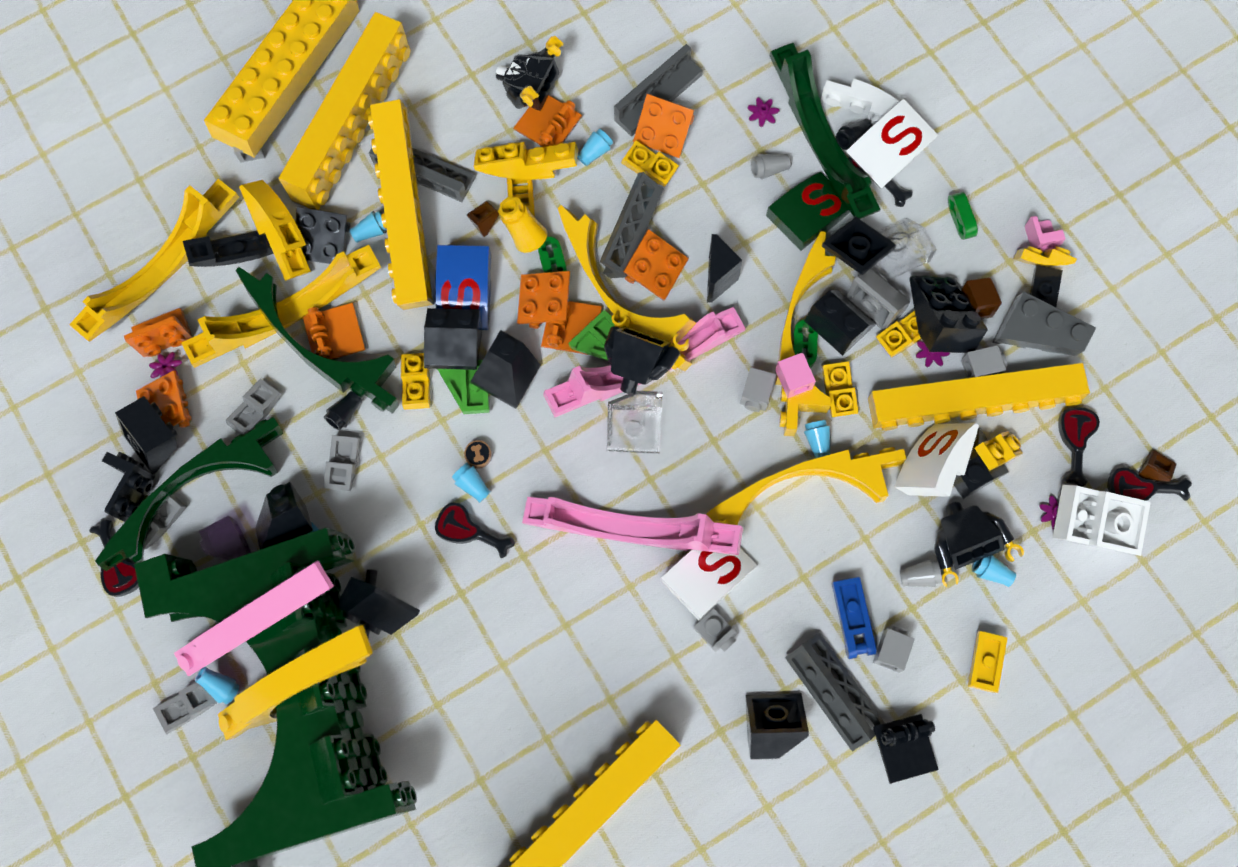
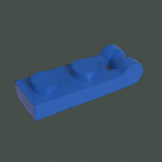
(853, 617)

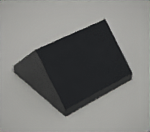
(722, 268)

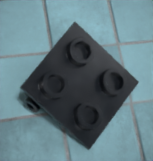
(322, 233)
(906, 747)

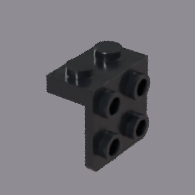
(131, 488)

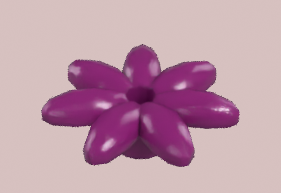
(763, 112)
(930, 356)
(165, 365)
(1050, 510)

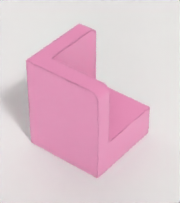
(1042, 235)
(795, 375)

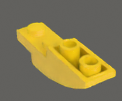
(518, 162)
(281, 230)

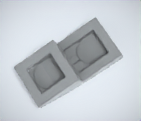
(256, 406)
(342, 463)
(164, 519)
(184, 707)

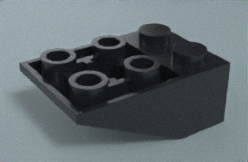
(945, 315)

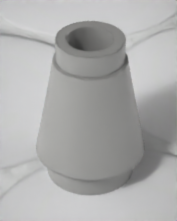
(769, 164)
(922, 575)

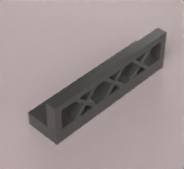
(665, 82)
(436, 181)
(631, 225)
(833, 693)

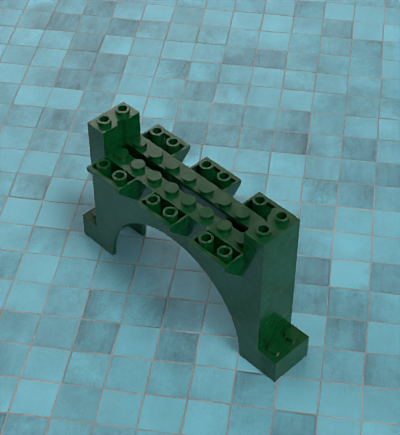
(322, 765)

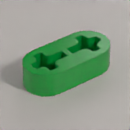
(962, 215)
(558, 258)
(811, 343)

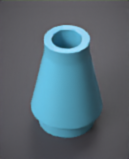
(596, 146)
(369, 227)
(818, 437)
(470, 481)
(994, 570)
(218, 685)

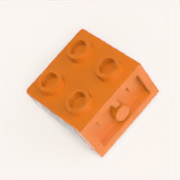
(159, 333)

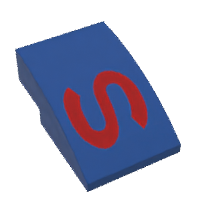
(464, 279)

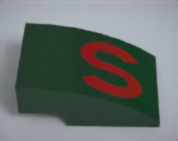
(807, 210)

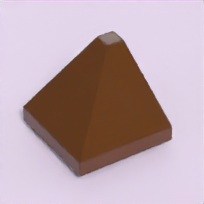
(483, 217)
(1157, 467)

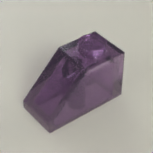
(224, 540)

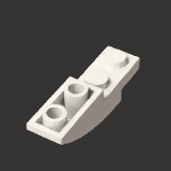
(859, 99)

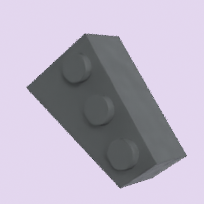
(1043, 327)

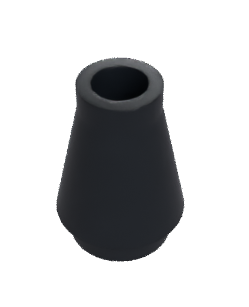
(851, 133)
(342, 411)

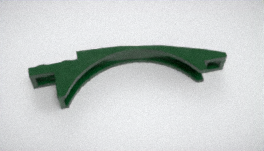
(799, 82)
(363, 376)
(242, 454)

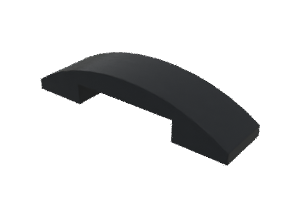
(226, 251)

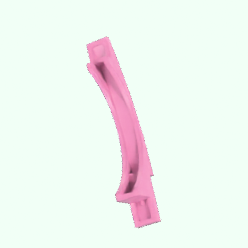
(599, 383)
(683, 533)
(254, 618)

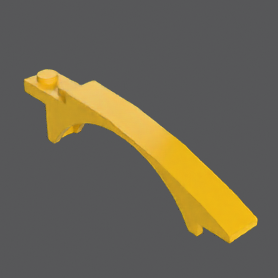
(195, 220)
(583, 238)
(815, 268)
(230, 332)
(861, 471)
(258, 703)

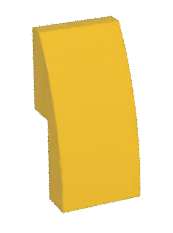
(654, 165)
(1051, 257)
(900, 335)
(415, 382)
(840, 389)
(999, 450)

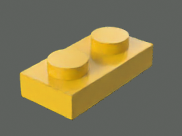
(987, 662)

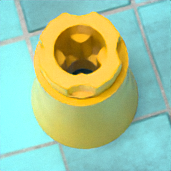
(522, 225)

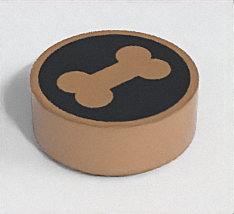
(478, 454)

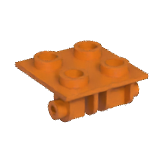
(550, 124)
(663, 125)
(655, 265)
(543, 298)
(333, 331)
(559, 334)
(169, 397)

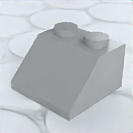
(877, 298)

